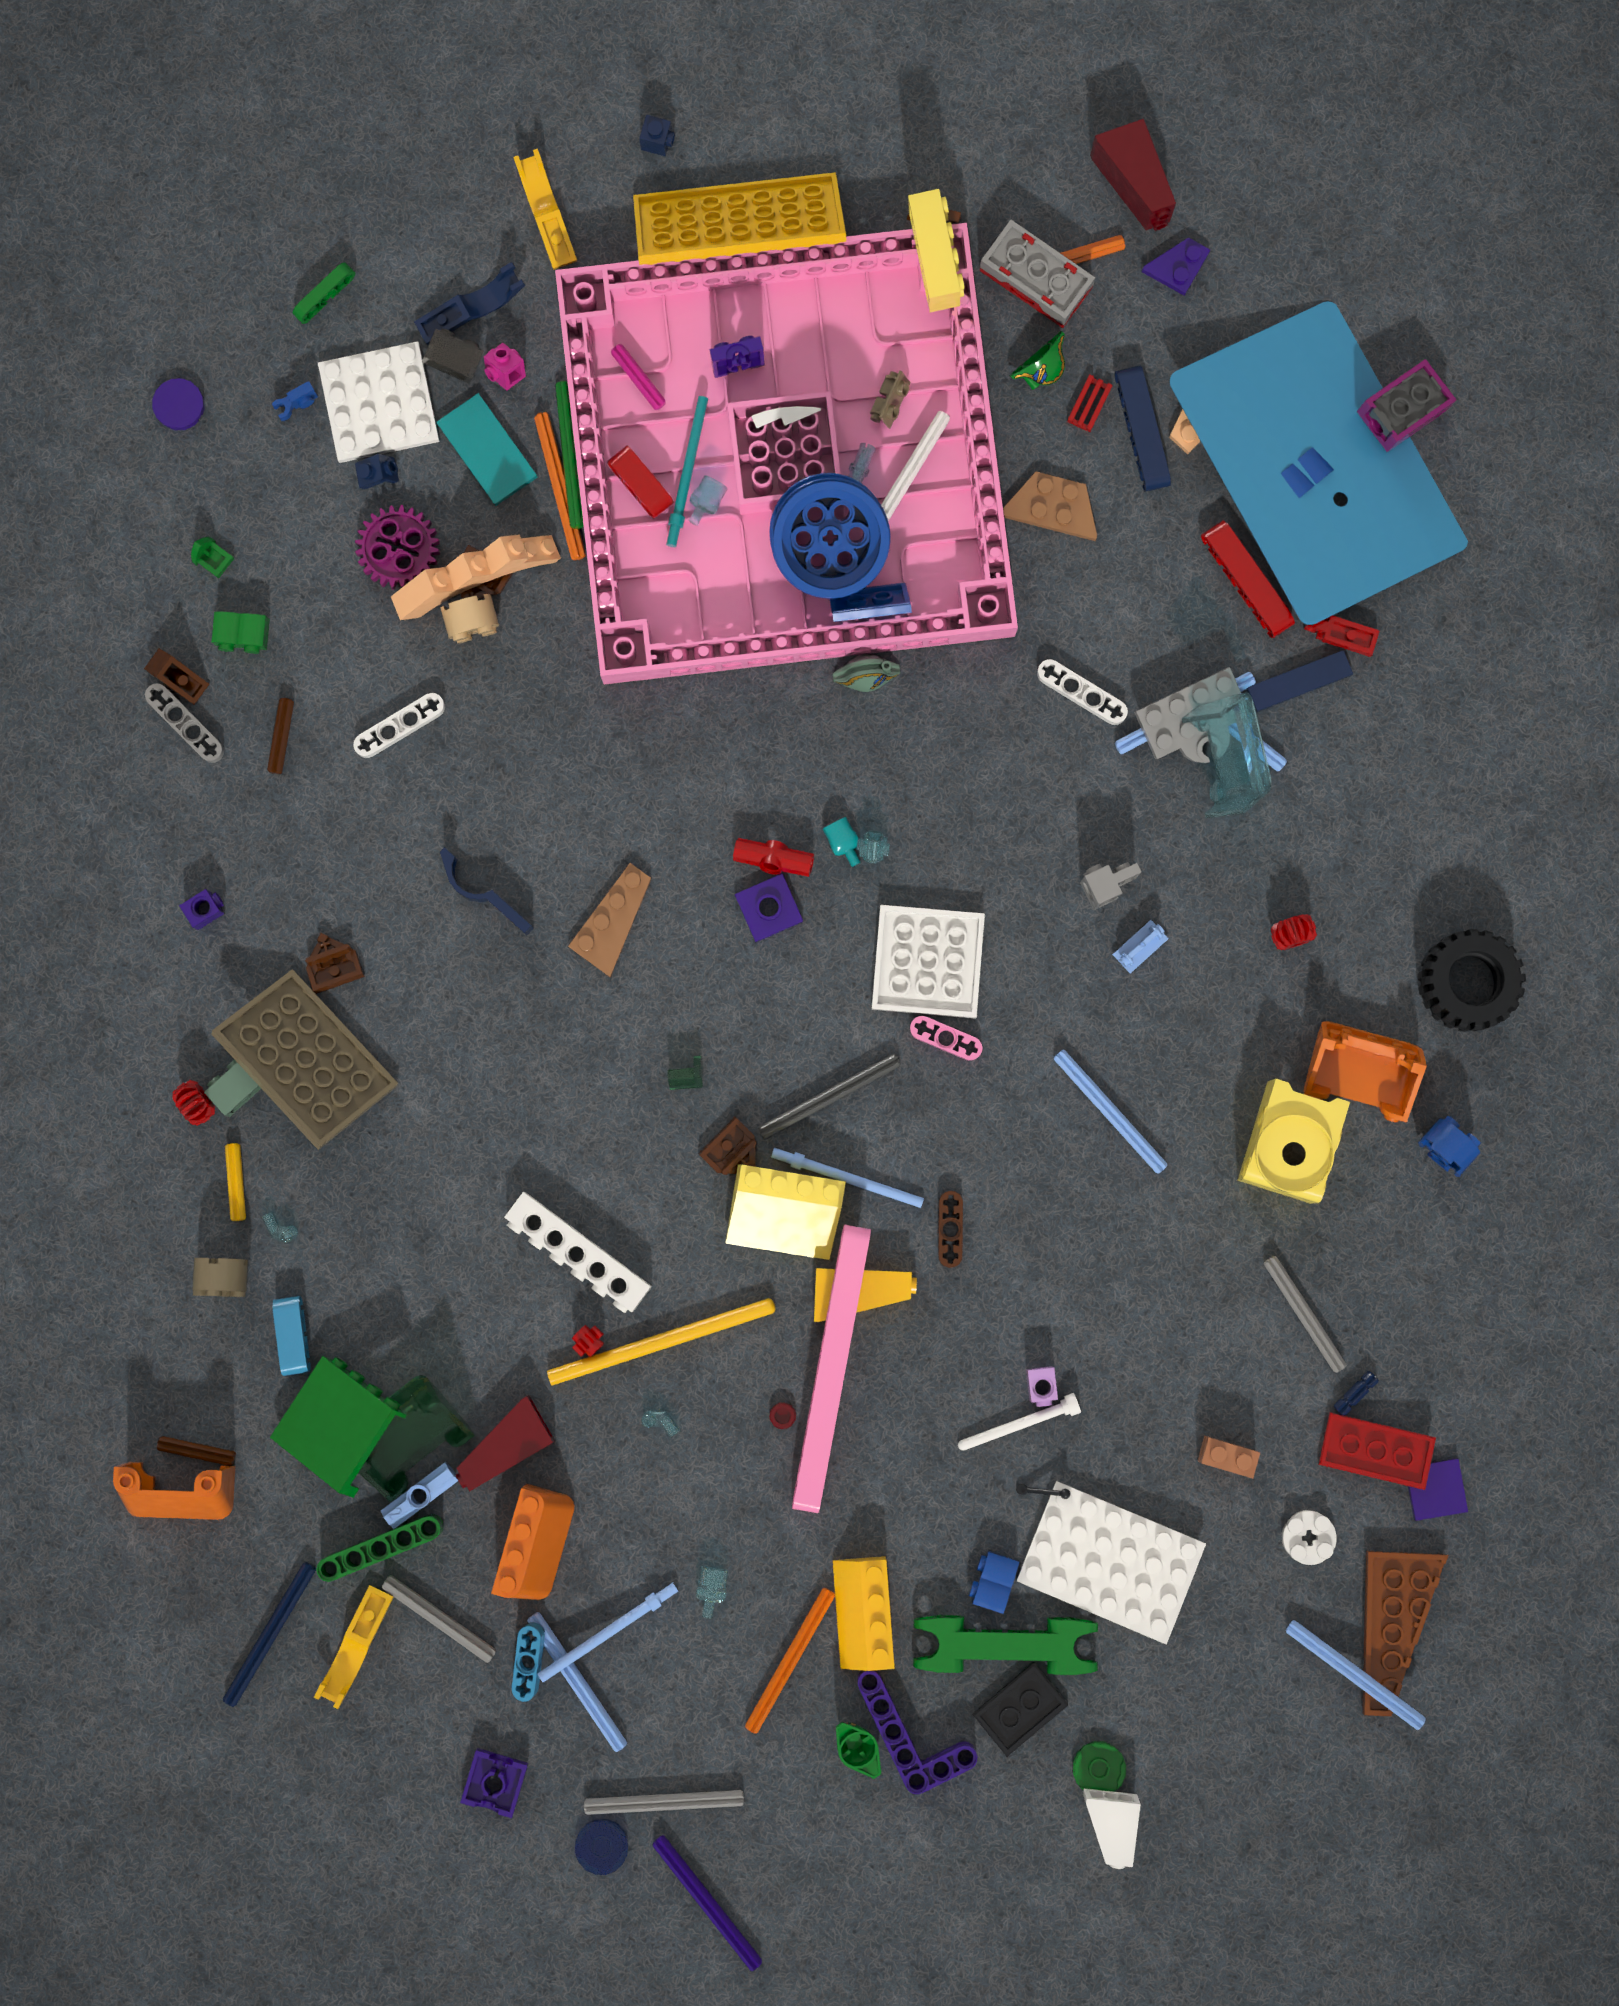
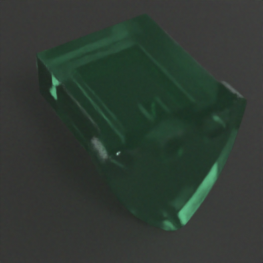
(687, 1077)

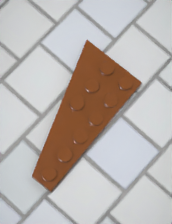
(1395, 1611)

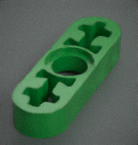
(327, 288)

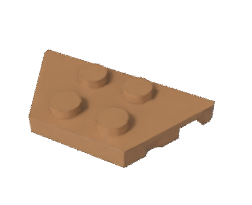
(1053, 505)

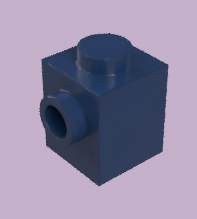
(656, 135)

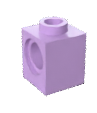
(1033, 1377)

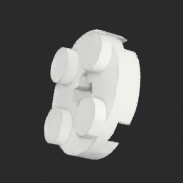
(1319, 1526)

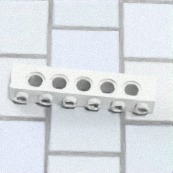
(518, 1221)

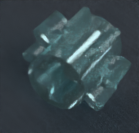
(873, 846)

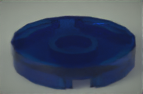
(601, 1846)

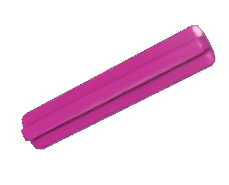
(638, 377)

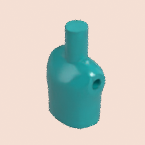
(843, 840)

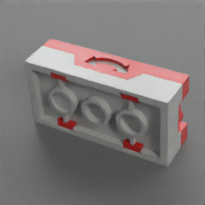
(1037, 273)

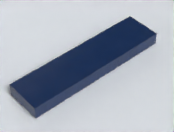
(1300, 681)

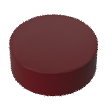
(782, 1415)

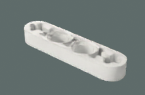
(1084, 688)
(397, 721)

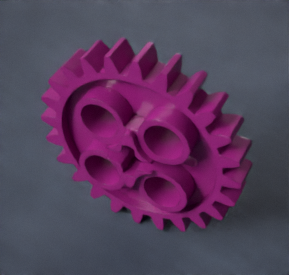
(388, 567)

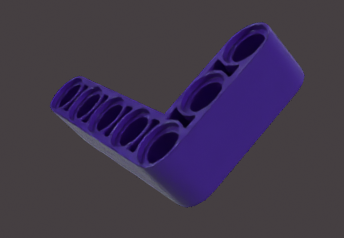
(903, 1740)

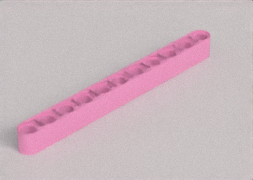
(831, 1368)

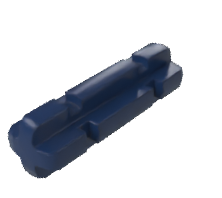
(1356, 1393)

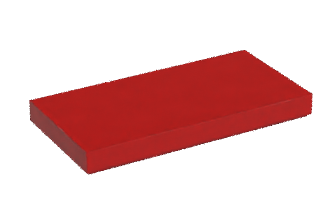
(1377, 1451)

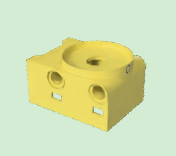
(1297, 1118)

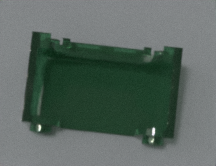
(409, 1440)

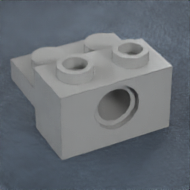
(1103, 885)

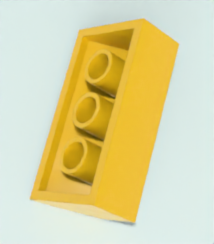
(863, 1614)

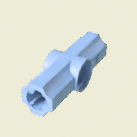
(406, 1505)

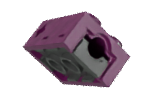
(1406, 405)

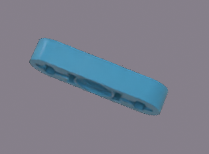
(520, 1671)

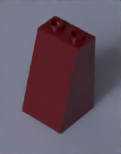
(1135, 172)

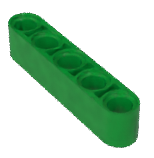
(368, 1552)

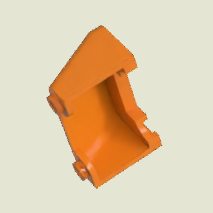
(1365, 1069)
(210, 1499)

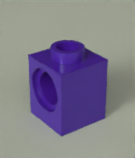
(191, 909)

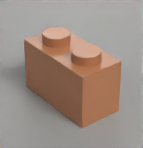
(1228, 1457)

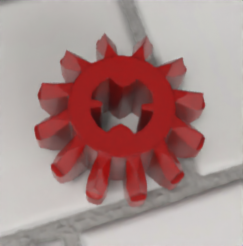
(1293, 932)
(193, 1102)

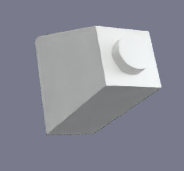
(1115, 1824)

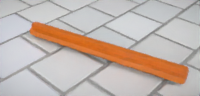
(557, 479)
(790, 1660)

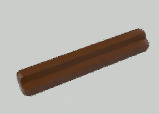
(280, 735)
(196, 1451)

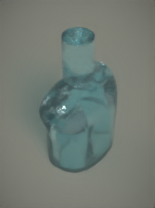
(706, 498)
(711, 1588)

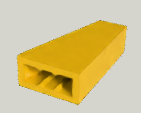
(876, 1290)

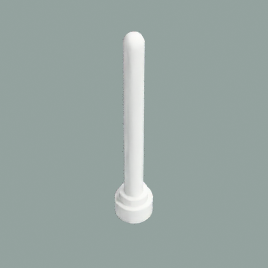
(1068, 1406)

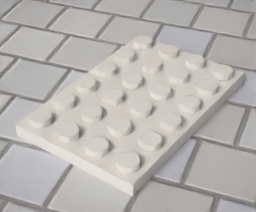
(1111, 1563)

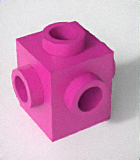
(504, 366)

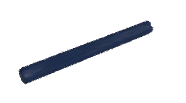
(269, 1634)

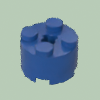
(1450, 1146)

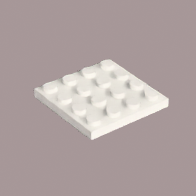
(378, 402)
(928, 961)

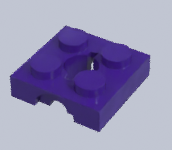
(724, 359)
(511, 1773)

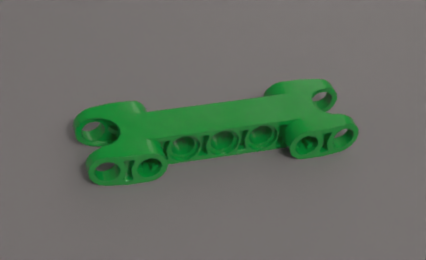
(989, 1644)

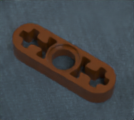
(959, 1236)

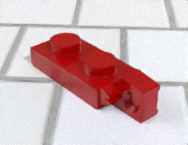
(1346, 634)

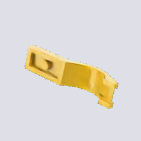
(545, 210)
(354, 1646)

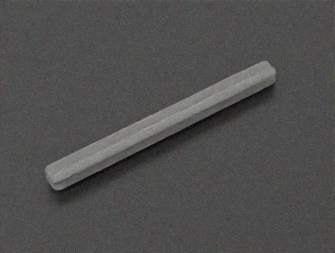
(663, 1802)

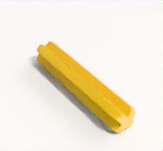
(235, 1182)

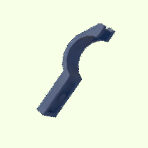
(471, 306)
(450, 863)

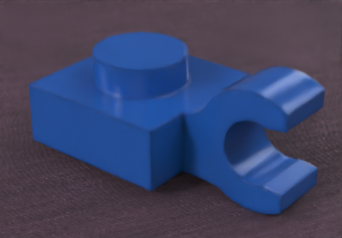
(299, 397)

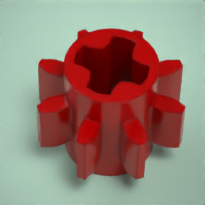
(587, 1341)

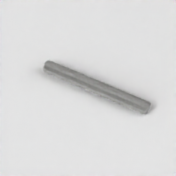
(1305, 1314)
(439, 1618)

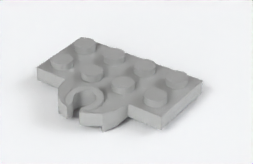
(1163, 719)

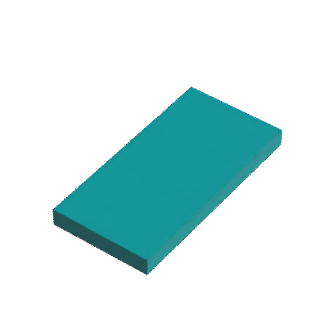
(486, 449)

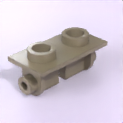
(895, 389)

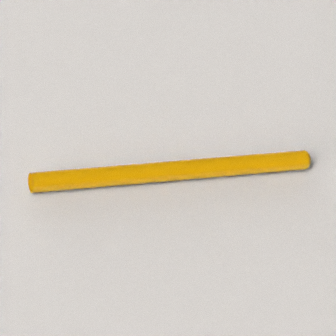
(661, 1341)

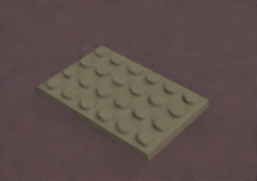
(304, 1059)

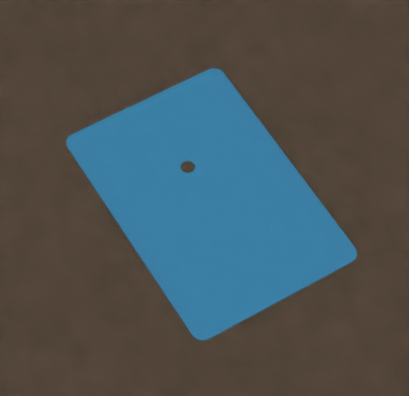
(1272, 403)

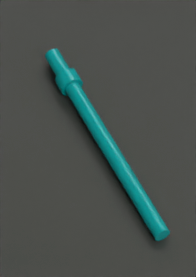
(676, 519)

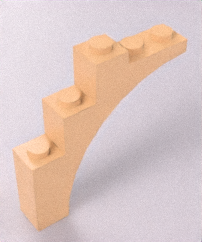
(471, 569)

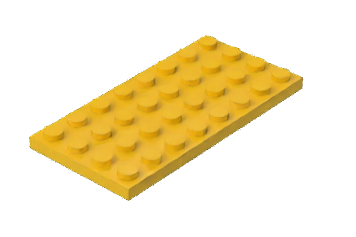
(738, 218)

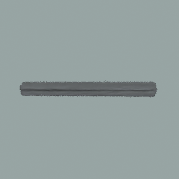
(829, 1096)

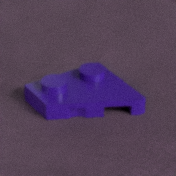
(1178, 265)

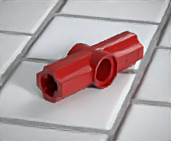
(773, 857)

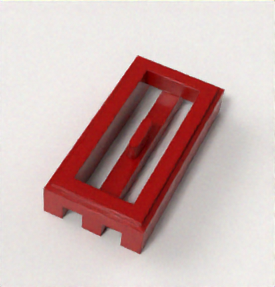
(1098, 384)

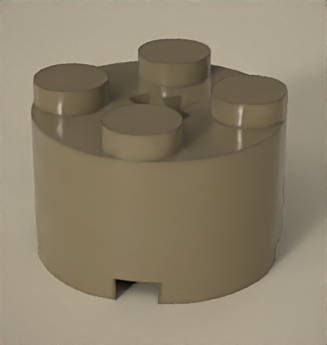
(220, 1277)

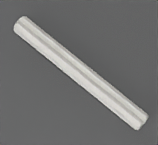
(915, 463)

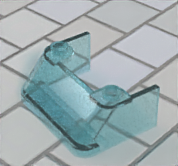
(1236, 753)

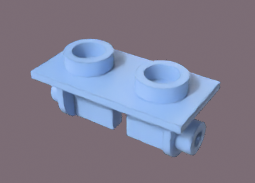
(1140, 946)

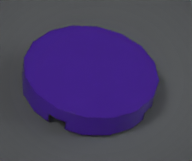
(178, 404)

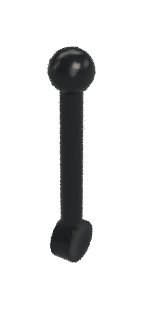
(1023, 1489)

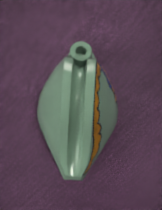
(866, 672)

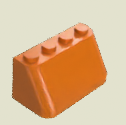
(534, 1544)

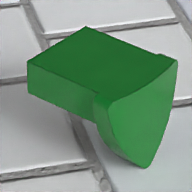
(210, 556)

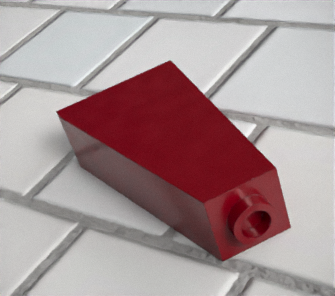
(510, 1442)

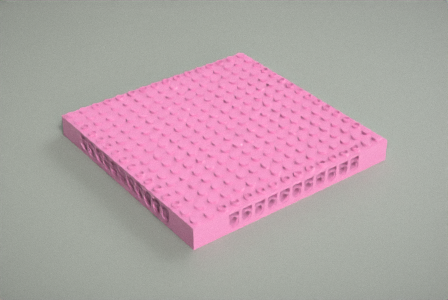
(829, 336)

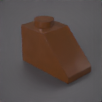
(176, 676)

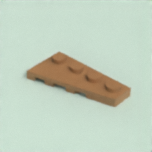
(607, 928)

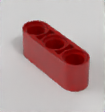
(640, 481)

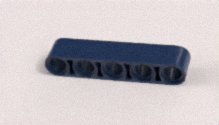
(1143, 427)

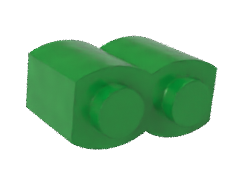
(240, 631)

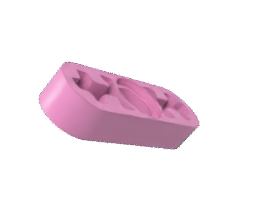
(942, 1027)

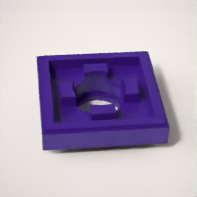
(765, 926)

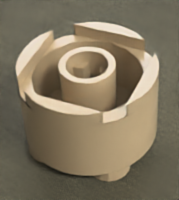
(470, 617)

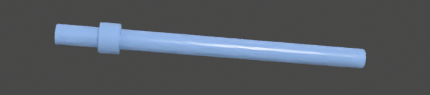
(798, 1161)
(652, 1603)

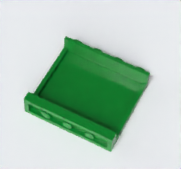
(335, 1423)

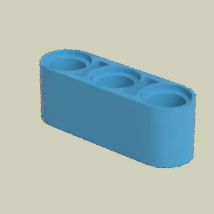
(290, 1337)

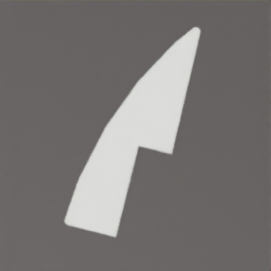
(787, 414)

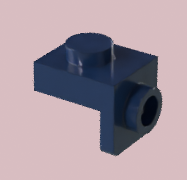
(376, 471)

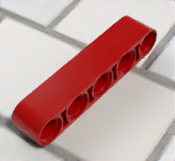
(1249, 579)

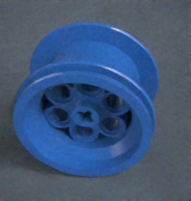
(867, 553)

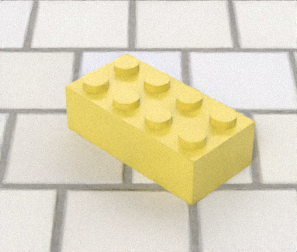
(933, 244)

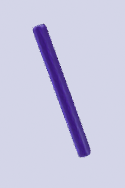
(707, 1903)

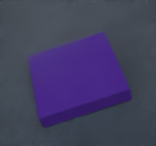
(1443, 1492)

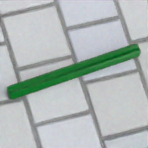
(569, 455)

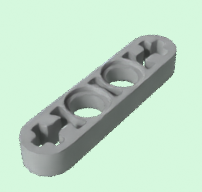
(183, 724)

